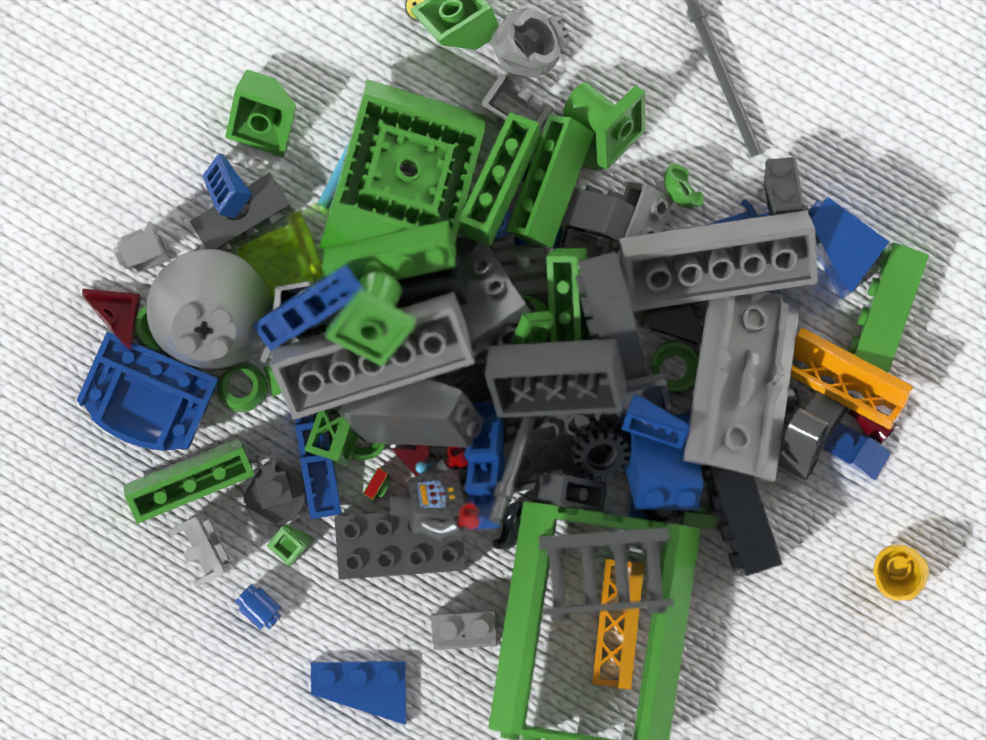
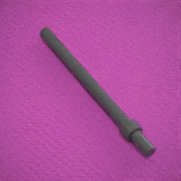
(696, 15)
(505, 490)

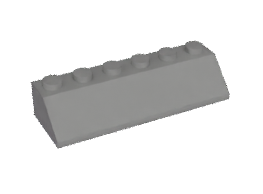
(719, 260)
(324, 375)

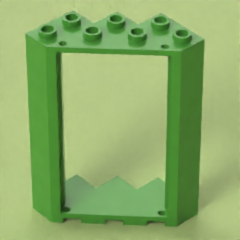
(525, 616)

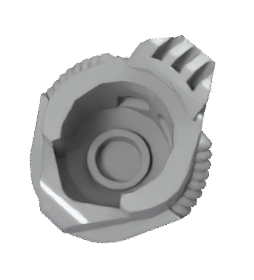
(529, 42)

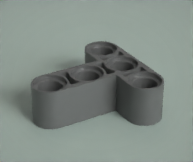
(809, 434)

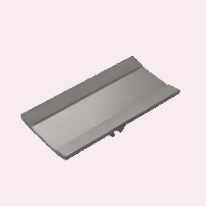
(743, 383)

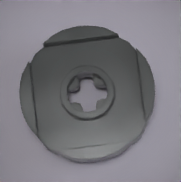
(279, 514)

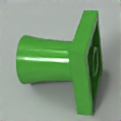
(615, 124)
(370, 320)

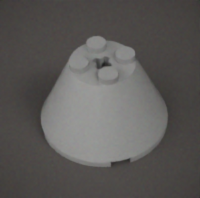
(206, 309)

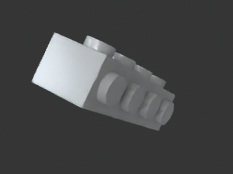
(648, 217)

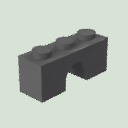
(265, 206)

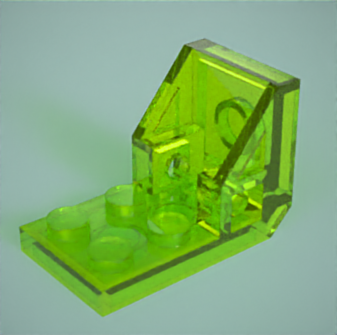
(284, 255)

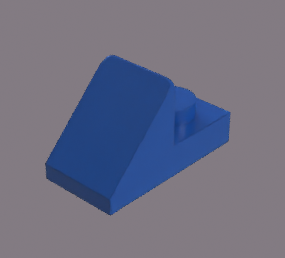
(857, 451)

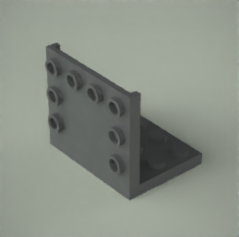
(489, 316)

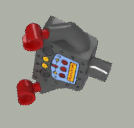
(437, 501)

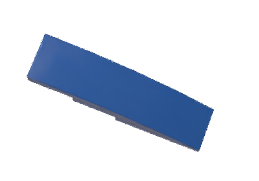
(307, 307)
(485, 463)
(317, 472)

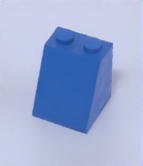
(844, 245)
(660, 476)

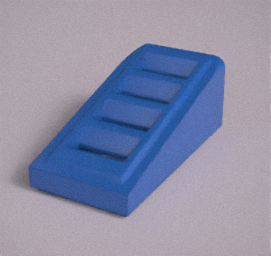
(238, 195)
(654, 423)

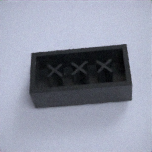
(743, 520)

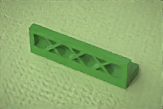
(343, 439)

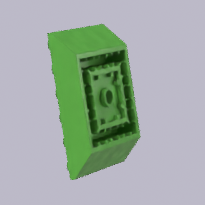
(398, 130)

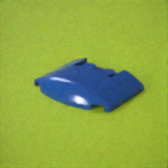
(145, 396)

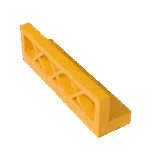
(849, 374)
(629, 631)

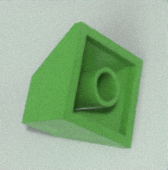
(457, 22)
(261, 114)

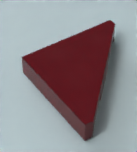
(116, 310)

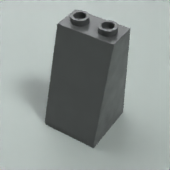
(415, 416)

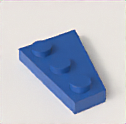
(365, 686)

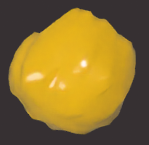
(900, 572)

